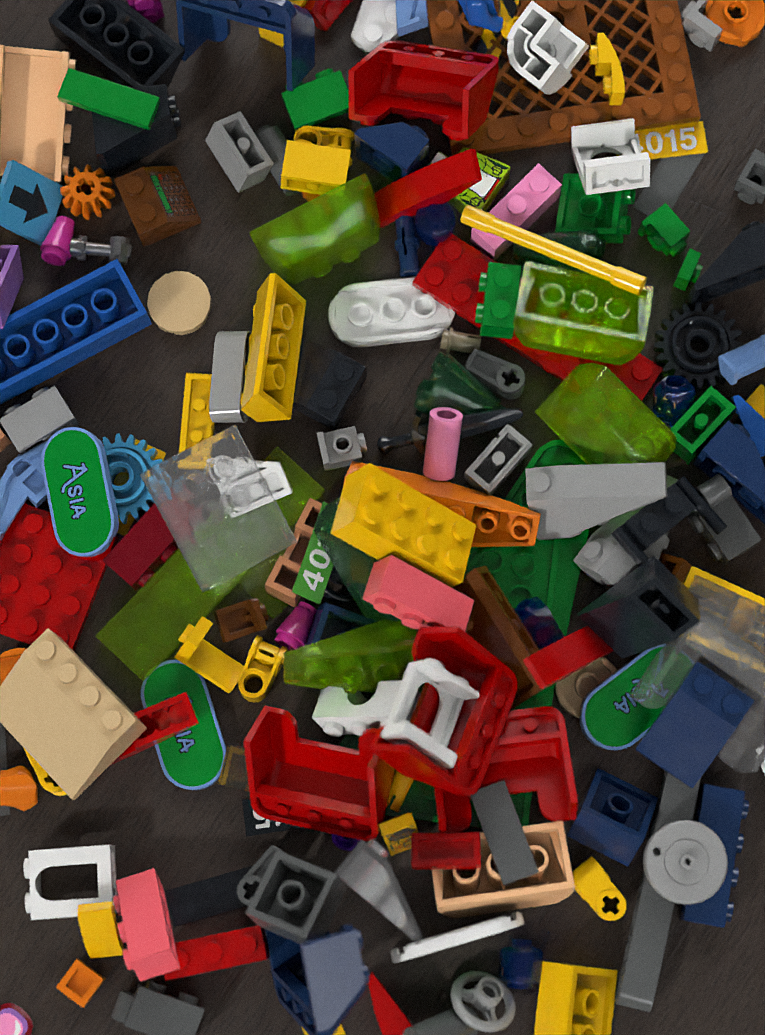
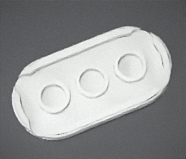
(386, 313)
(457, 937)

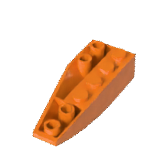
(496, 520)

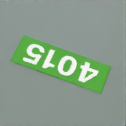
(314, 570)

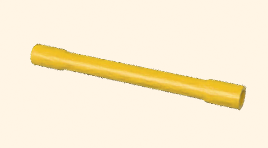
(615, 275)

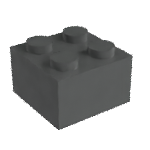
(296, 899)

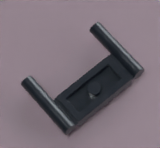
(661, 516)

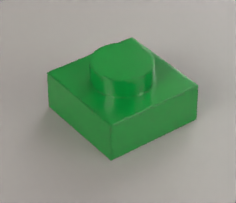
(689, 271)

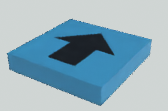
(28, 202)

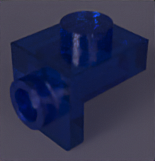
(538, 622)

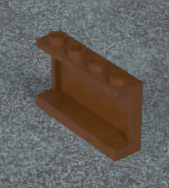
(499, 629)

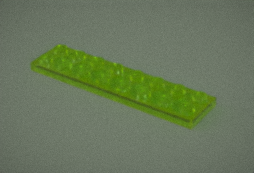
(158, 614)

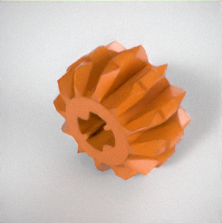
(96, 183)

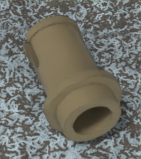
(459, 341)

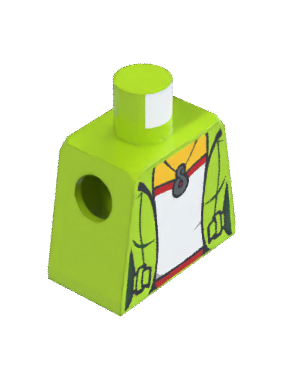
(483, 193)

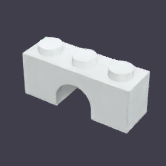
(352, 714)

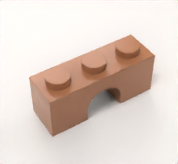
(284, 574)

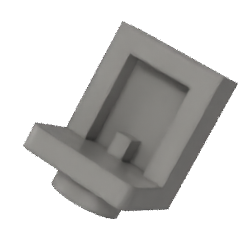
(700, 28)

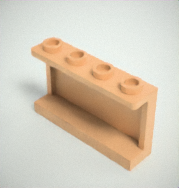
(30, 112)

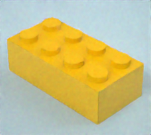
(396, 520)

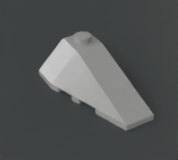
(590, 495)
(604, 557)

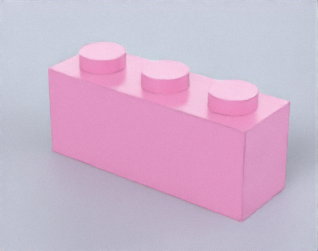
(519, 207)

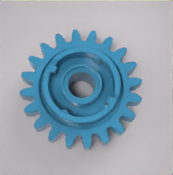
(133, 460)

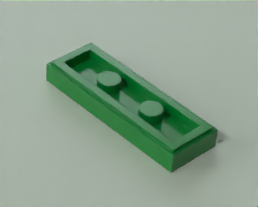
(109, 99)

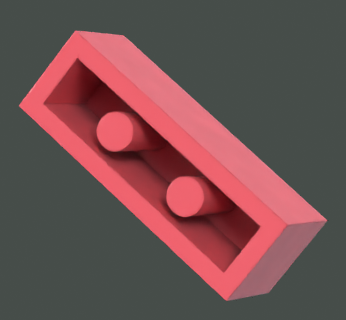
(415, 596)
(145, 925)

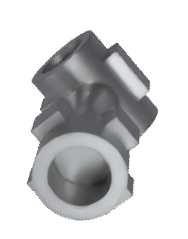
(117, 249)

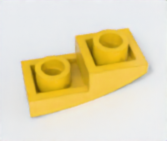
(608, 66)
(100, 929)

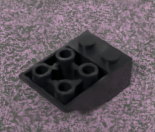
(642, 610)

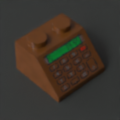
(157, 202)

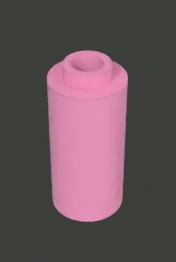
(442, 443)

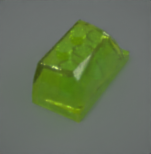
(321, 232)
(580, 315)
(605, 419)

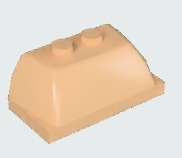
(482, 892)

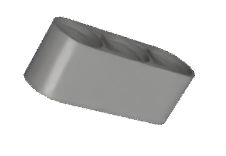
(228, 376)

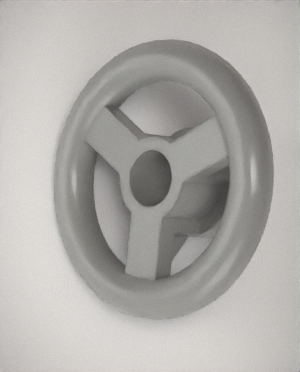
(485, 998)

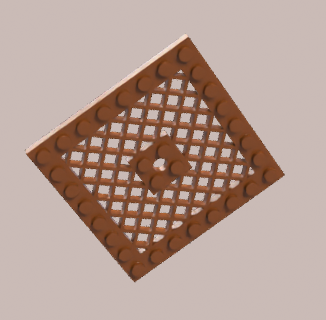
(525, 129)

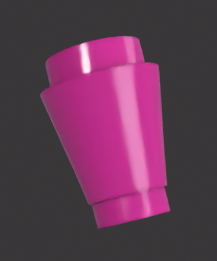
(57, 243)
(296, 627)

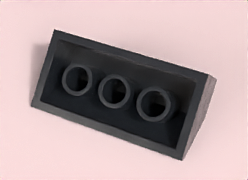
(117, 42)

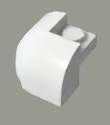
(543, 49)

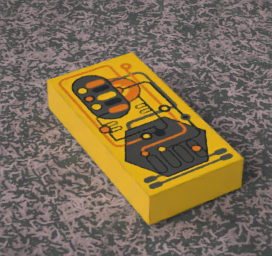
(398, 833)

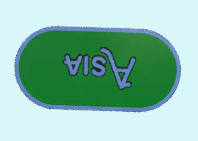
(79, 492)
(609, 713)
(197, 754)

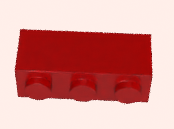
(219, 951)

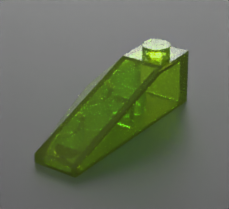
(353, 658)

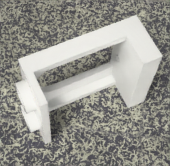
(610, 173)
(452, 693)
(40, 859)

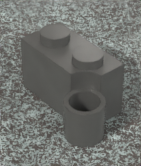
(739, 534)
(157, 1011)

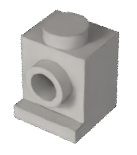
(337, 458)

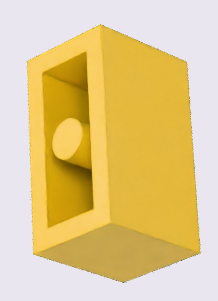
(314, 167)

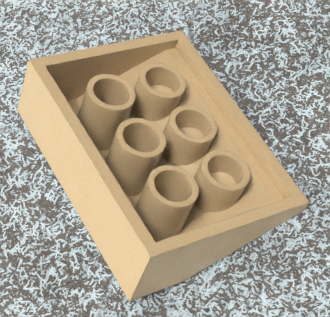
(65, 714)

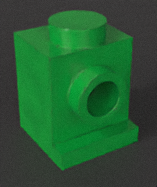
(665, 231)

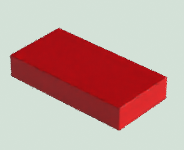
(445, 850)

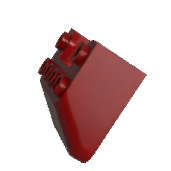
(423, 83)
(478, 721)
(529, 758)
(315, 781)

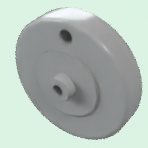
(685, 862)

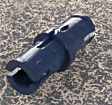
(407, 246)

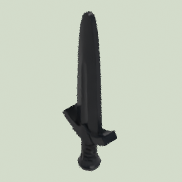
(471, 425)

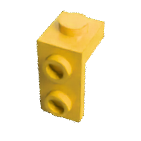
(206, 658)

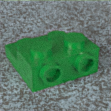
(598, 211)

